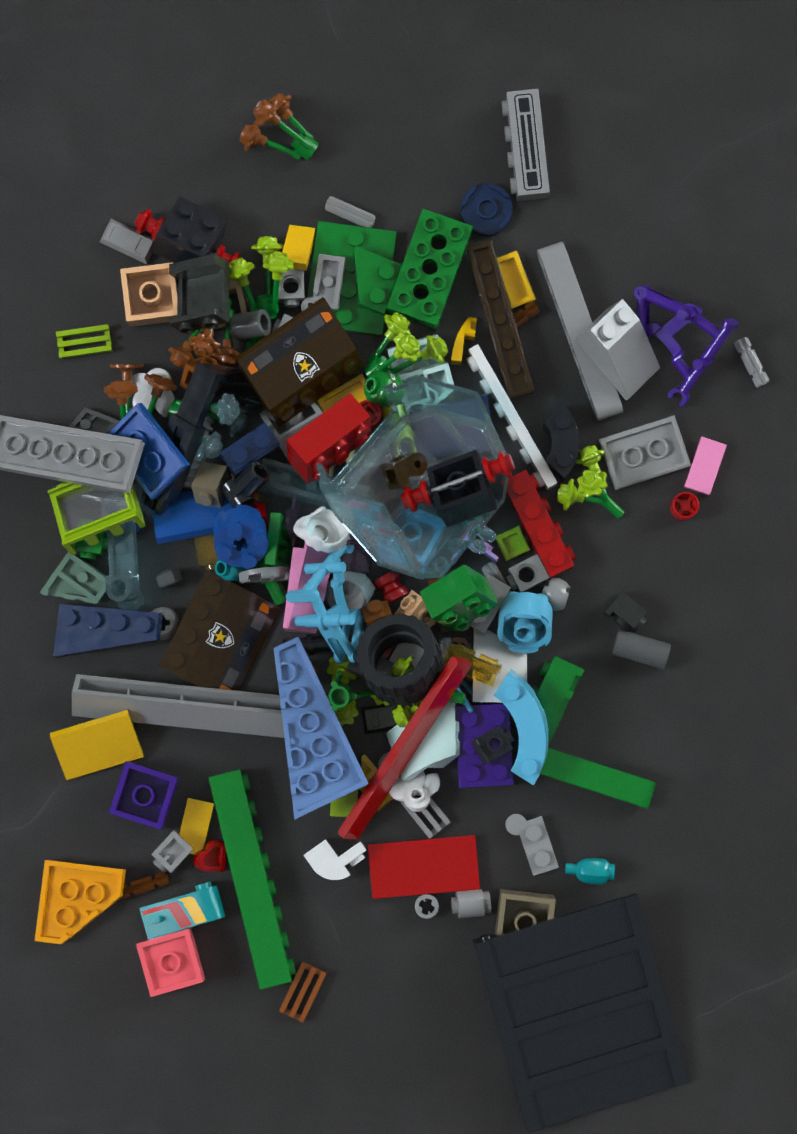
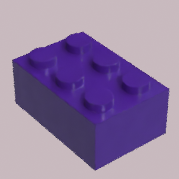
(471, 726)

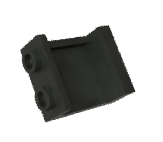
(201, 293)

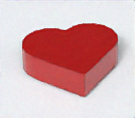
(212, 857)

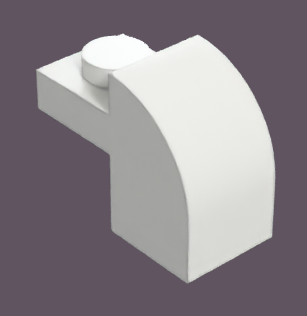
(330, 865)

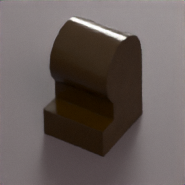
(402, 467)

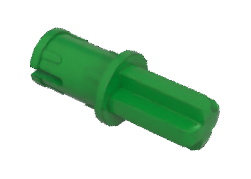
(275, 588)

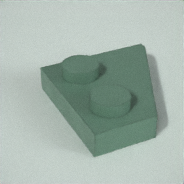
(76, 581)

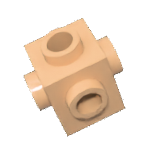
(415, 606)

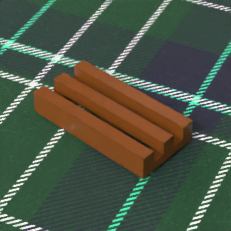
(312, 970)

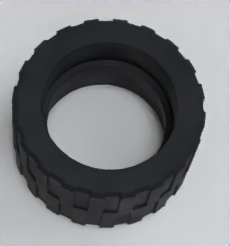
(387, 633)

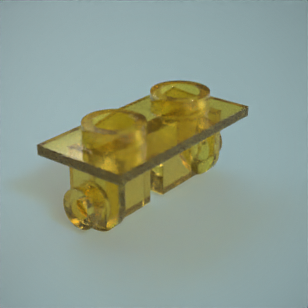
(483, 668)

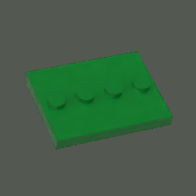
(340, 241)

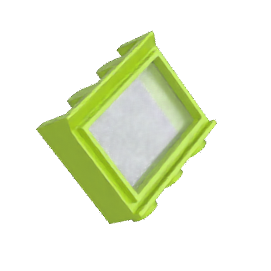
(90, 510)

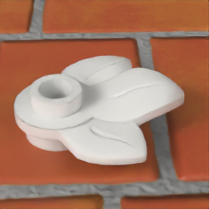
(144, 391)
(421, 785)

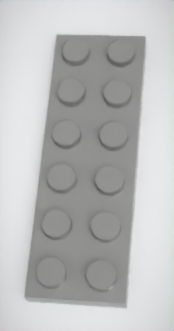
(69, 454)

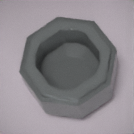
(169, 578)

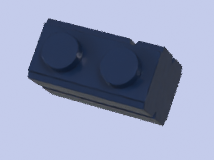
(250, 449)

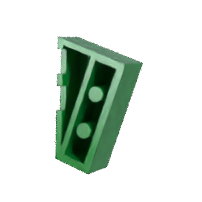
(556, 689)

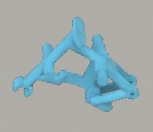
(338, 616)

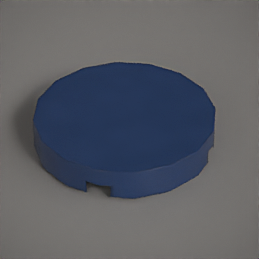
(487, 209)

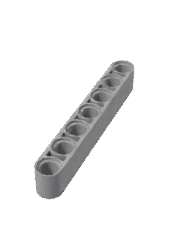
(575, 319)

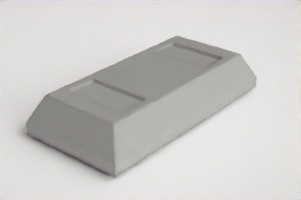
(128, 241)

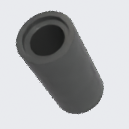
(641, 649)

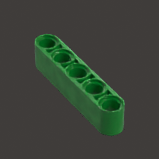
(598, 778)

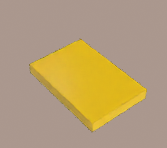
(96, 744)

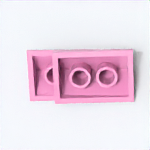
(297, 580)

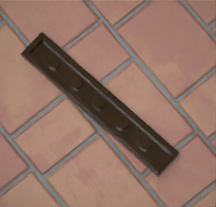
(500, 320)

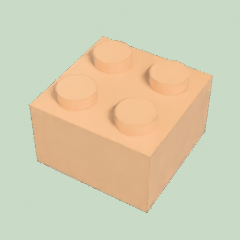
(149, 294)

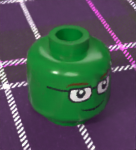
(374, 384)

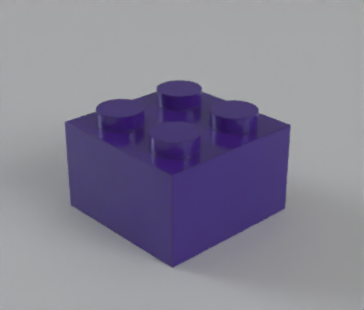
(144, 795)

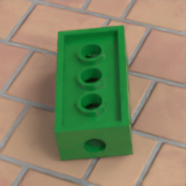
(420, 253)

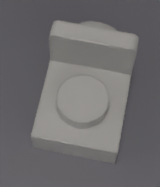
(171, 852)

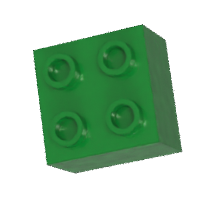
(459, 598)

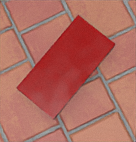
(423, 866)

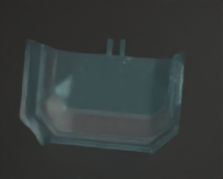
(441, 425)

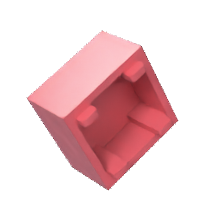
(170, 962)

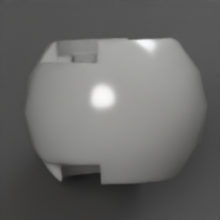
(557, 593)
(170, 615)

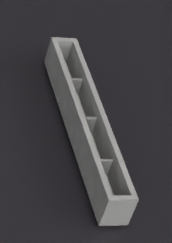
(178, 705)

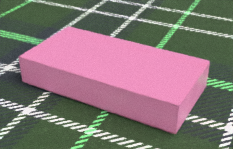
(705, 466)

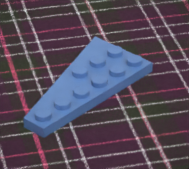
(316, 747)

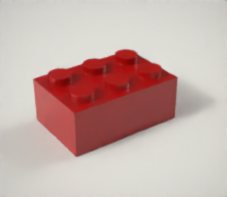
(329, 438)

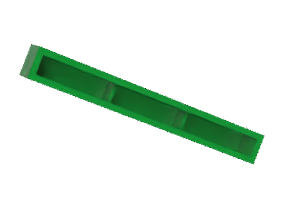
(251, 879)

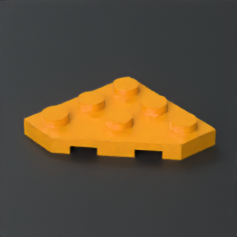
(74, 897)

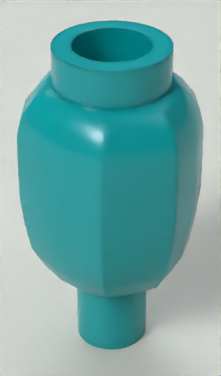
(229, 572)
(592, 870)

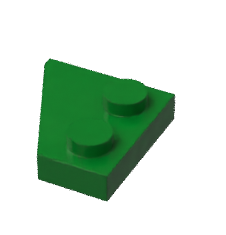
(374, 279)
(279, 543)

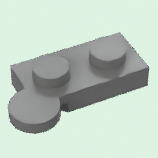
(327, 281)
(535, 842)

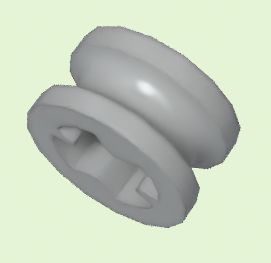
(434, 903)

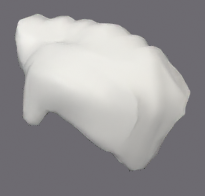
(322, 531)

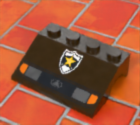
(300, 362)
(219, 634)

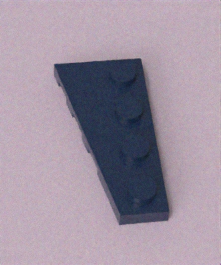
(98, 628)

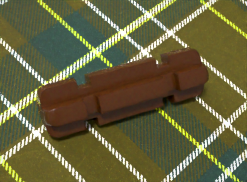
(530, 311)
(145, 884)

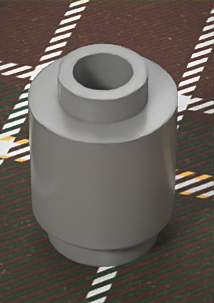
(471, 903)

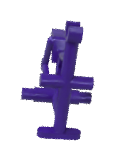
(684, 314)

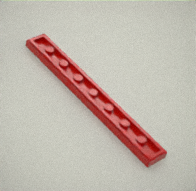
(404, 747)

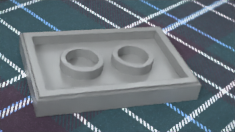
(644, 452)

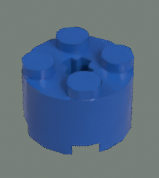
(240, 536)

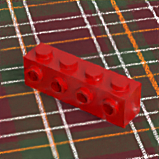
(537, 524)

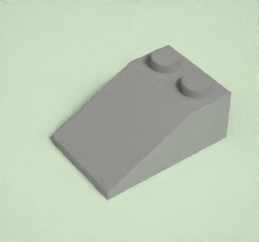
(620, 348)

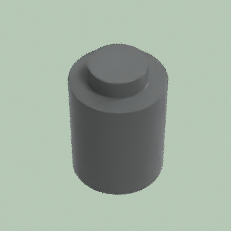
(250, 325)

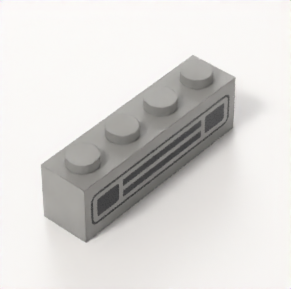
(527, 145)

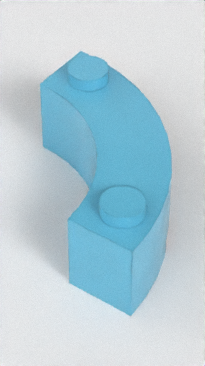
(530, 723)

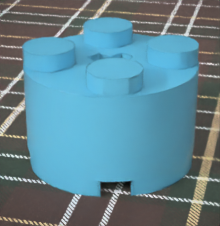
(525, 621)

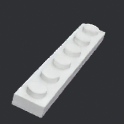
(505, 408)

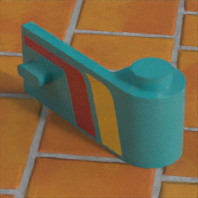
(183, 911)

